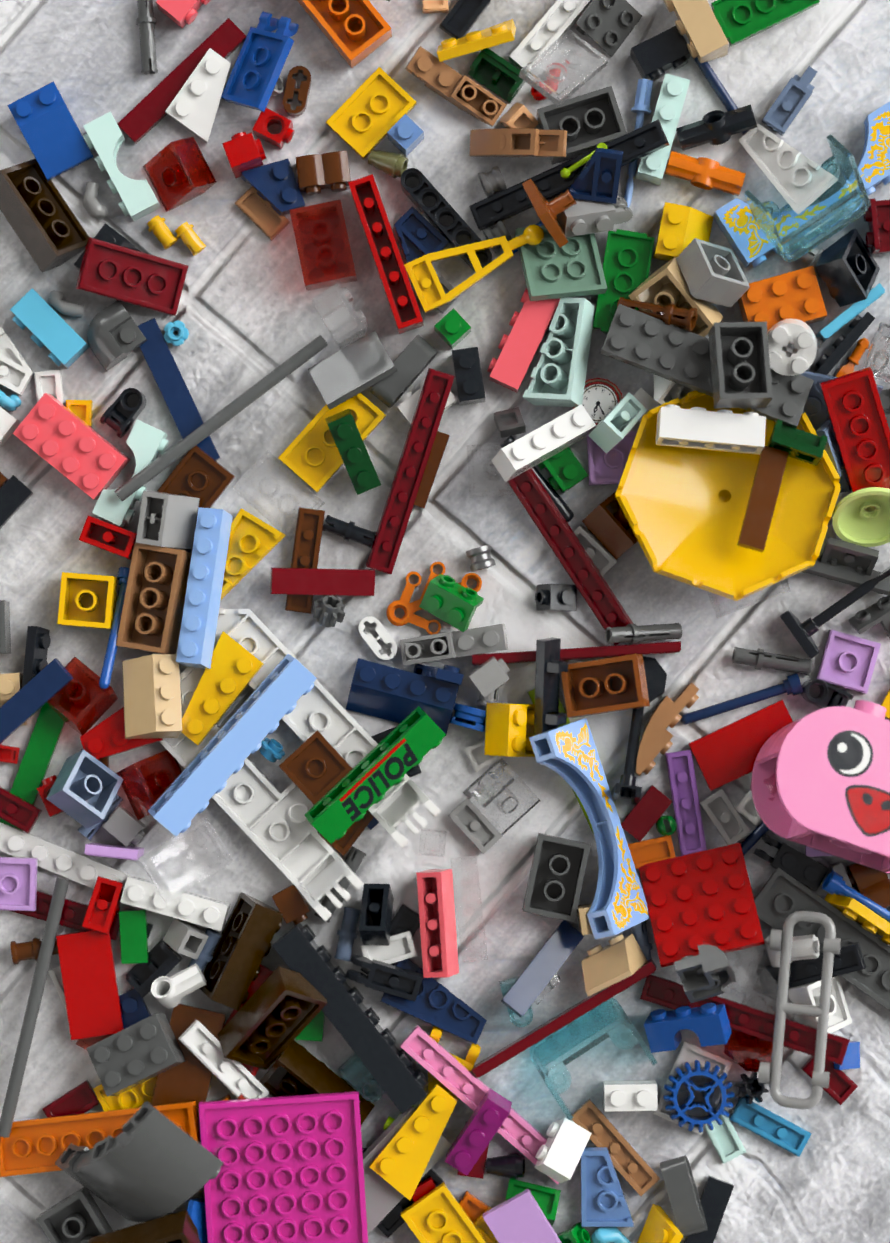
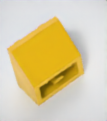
(509, 729)

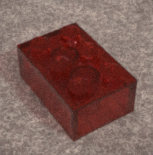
(323, 245)

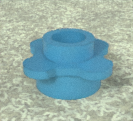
(271, 750)

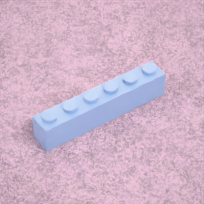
(204, 588)

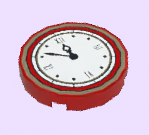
(600, 398)

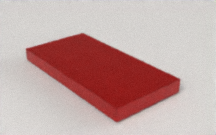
(734, 748)
(89, 984)

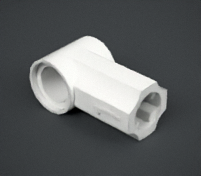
(803, 948)
(178, 986)

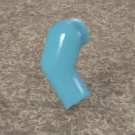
(9, 403)

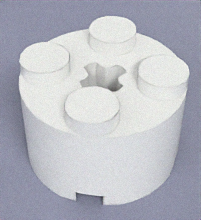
(804, 340)

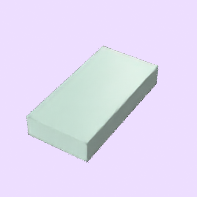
(725, 1139)

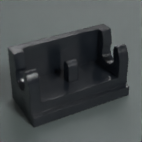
(161, 962)

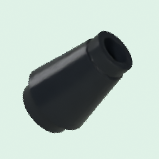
(506, 1166)

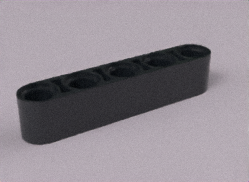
(440, 209)

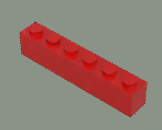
(385, 254)

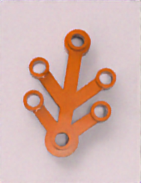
(411, 608)

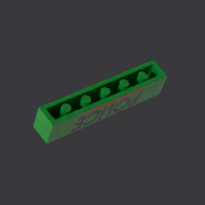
(375, 775)

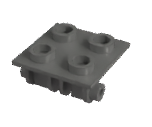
(608, 23)

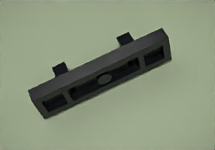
(547, 685)

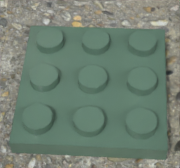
(563, 270)

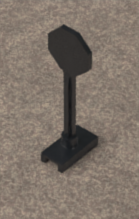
(805, 630)
(656, 684)

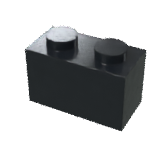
(660, 54)
(468, 376)
(376, 914)

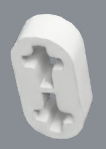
(372, 642)

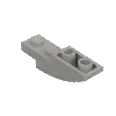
(453, 644)

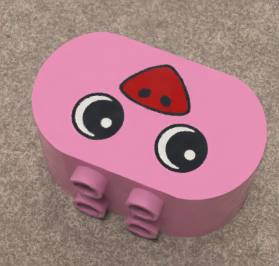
(830, 783)

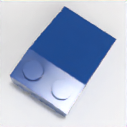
(50, 130)

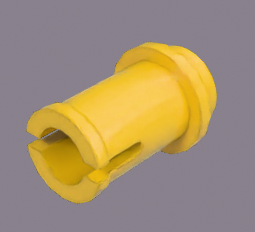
(162, 232)
(190, 238)

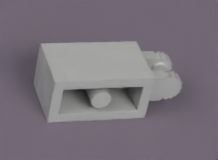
(593, 217)

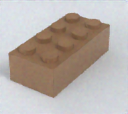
(154, 599)

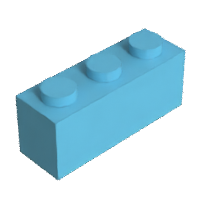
(48, 329)

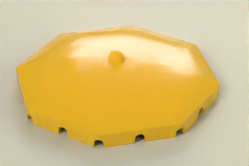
(694, 501)

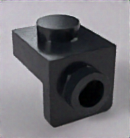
(556, 597)

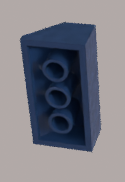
(397, 693)

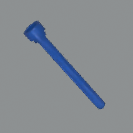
(111, 650)
(835, 884)

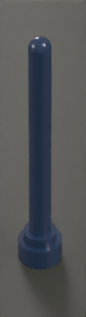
(789, 686)

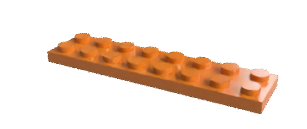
(39, 1143)

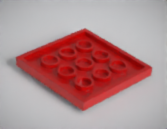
(701, 902)

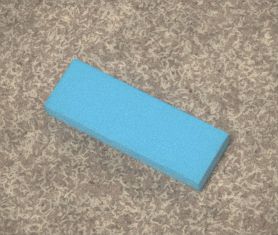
(850, 313)

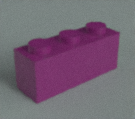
(478, 1131)

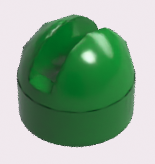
(660, 826)

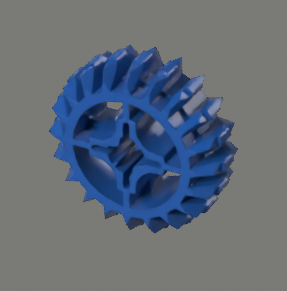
(708, 1088)

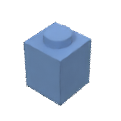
(405, 135)

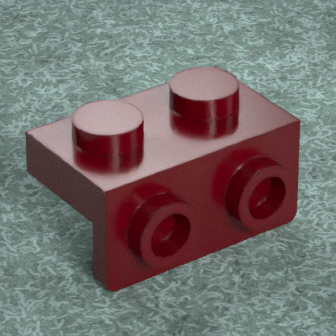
(879, 226)

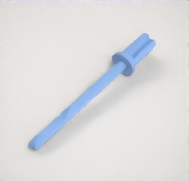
(641, 107)

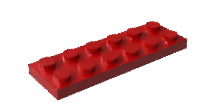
(859, 428)

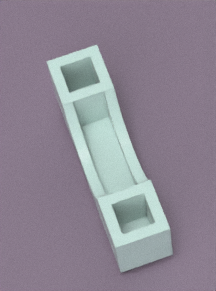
(668, 112)
(107, 138)
(146, 445)

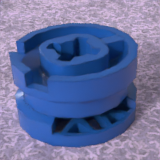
(469, 714)

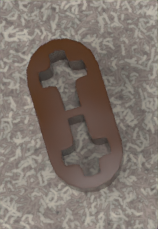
(291, 90)

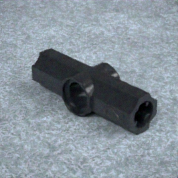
(716, 127)

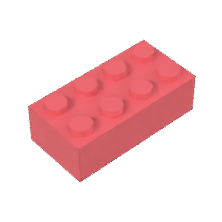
(71, 446)

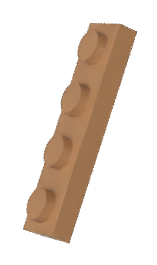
(622, 1154)

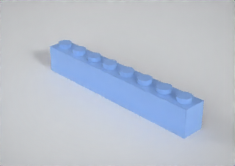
(232, 745)

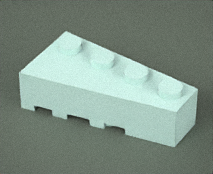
(564, 356)

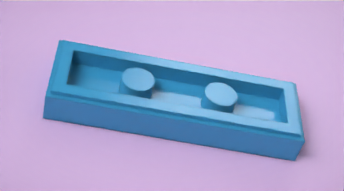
(770, 1126)

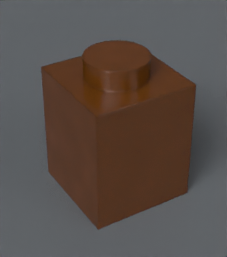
(291, 905)

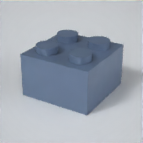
(85, 789)

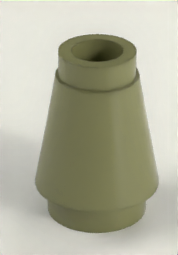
(388, 162)

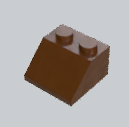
(611, 527)

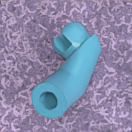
(608, 1235)

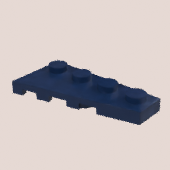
(438, 1007)

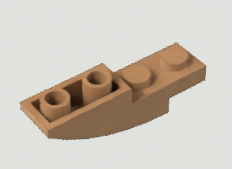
(455, 88)
(518, 142)
(655, 736)

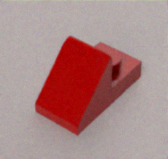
(103, 905)

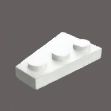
(200, 95)

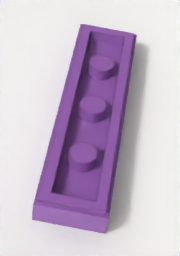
(685, 802)

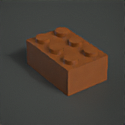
(605, 685)

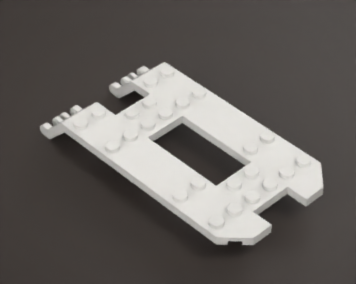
(278, 819)

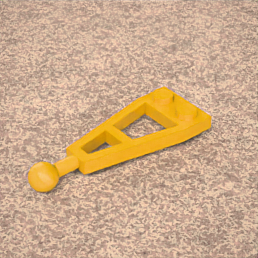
(428, 284)

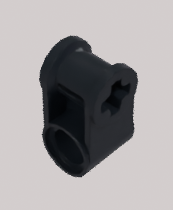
(123, 413)
(829, 695)

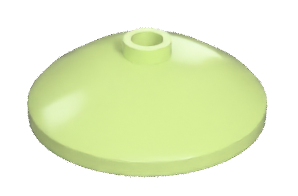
(864, 517)

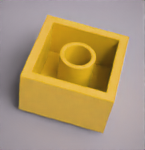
(87, 600)

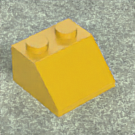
(678, 228)

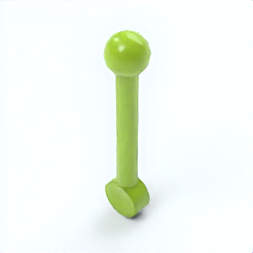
(565, 172)

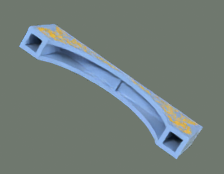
(874, 168)
(619, 895)

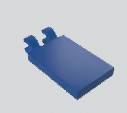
(260, 62)

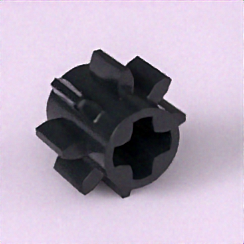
(744, 1092)

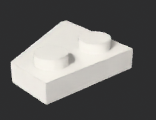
(13, 368)

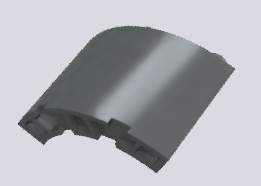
(144, 1168)

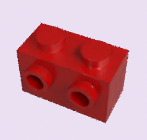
(244, 153)

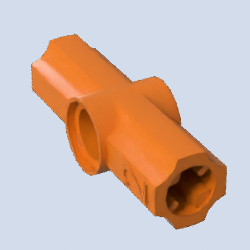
(705, 173)

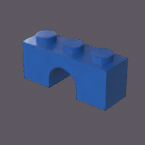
(707, 1022)

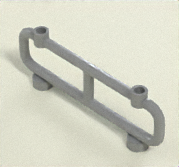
(771, 1072)

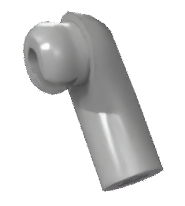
(91, 203)
(64, 307)

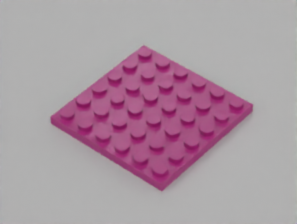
(286, 1169)

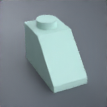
(617, 422)

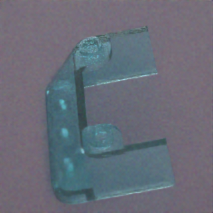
(831, 212)
(578, 1037)

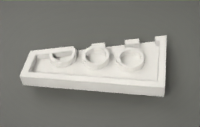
(790, 172)

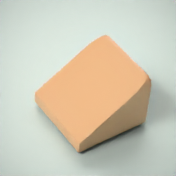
(518, 117)

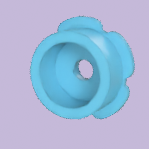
(179, 339)

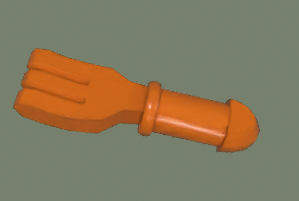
(854, 358)

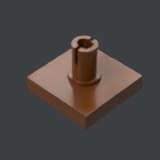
(549, 210)

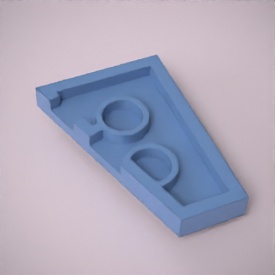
(601, 1191)

